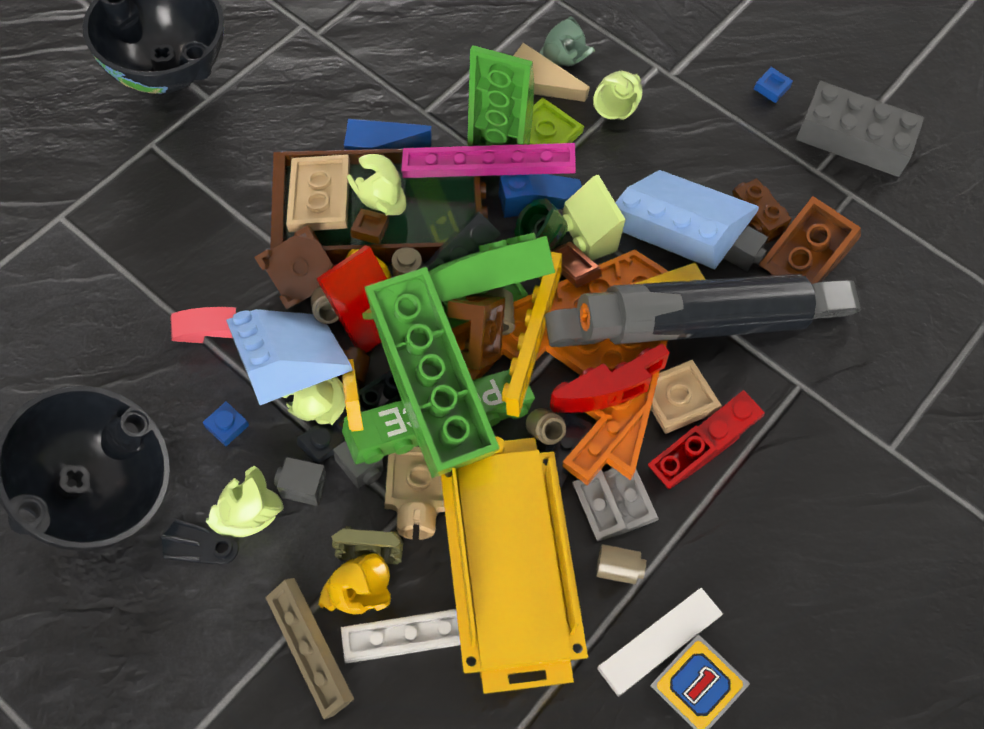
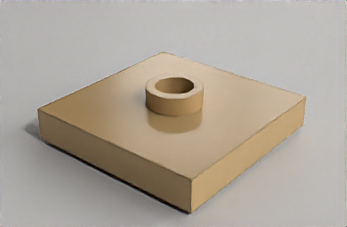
(682, 397)

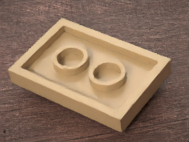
(318, 193)

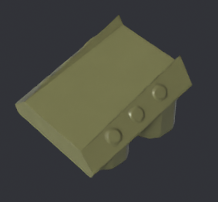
(354, 543)

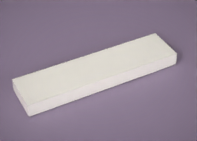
(400, 636)
(659, 641)

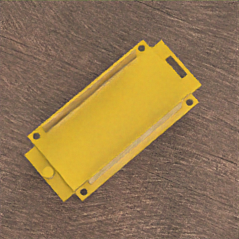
(512, 567)

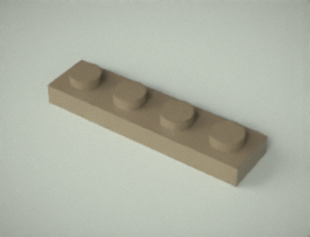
(309, 648)

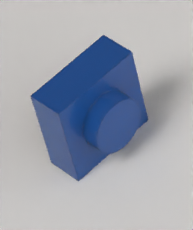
(773, 85)
(225, 423)

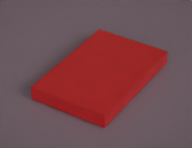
(346, 292)

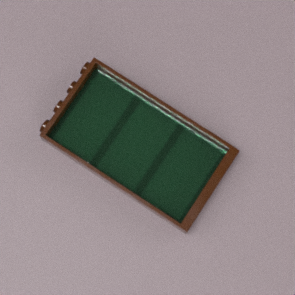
(432, 212)

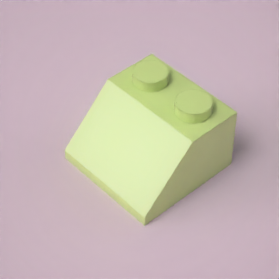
(594, 219)

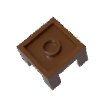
(296, 266)
(486, 329)

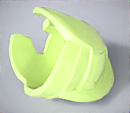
(618, 95)
(382, 189)
(319, 402)
(245, 507)

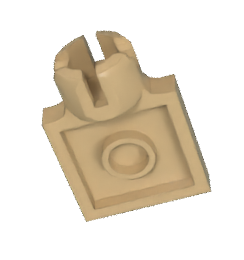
(413, 493)

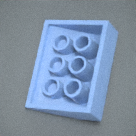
(684, 217)
(285, 351)

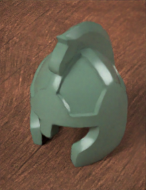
(566, 44)

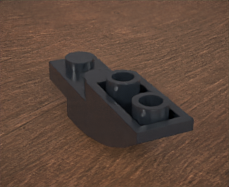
(474, 233)
(322, 439)

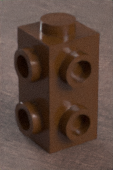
(771, 217)

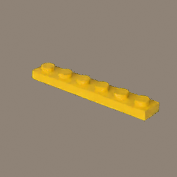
(529, 342)

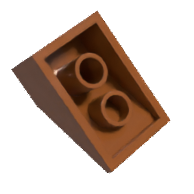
(812, 243)

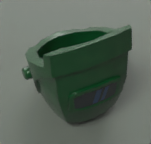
(542, 219)

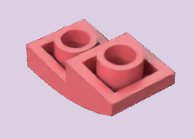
(196, 323)

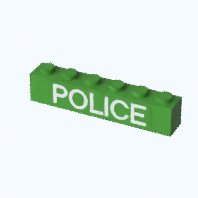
(389, 430)

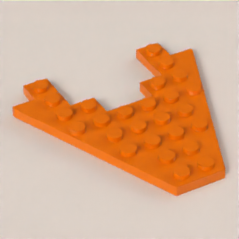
(619, 428)

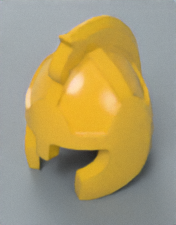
(358, 586)

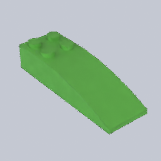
(499, 98)
(491, 268)
(430, 373)

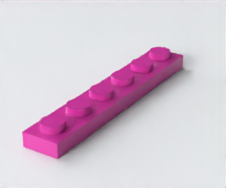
(488, 160)

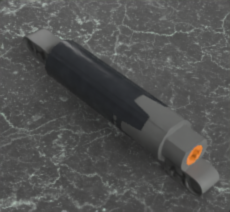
(699, 309)

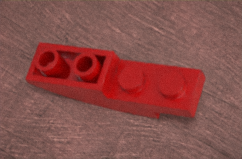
(603, 388)
(706, 440)

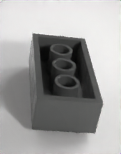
(860, 128)

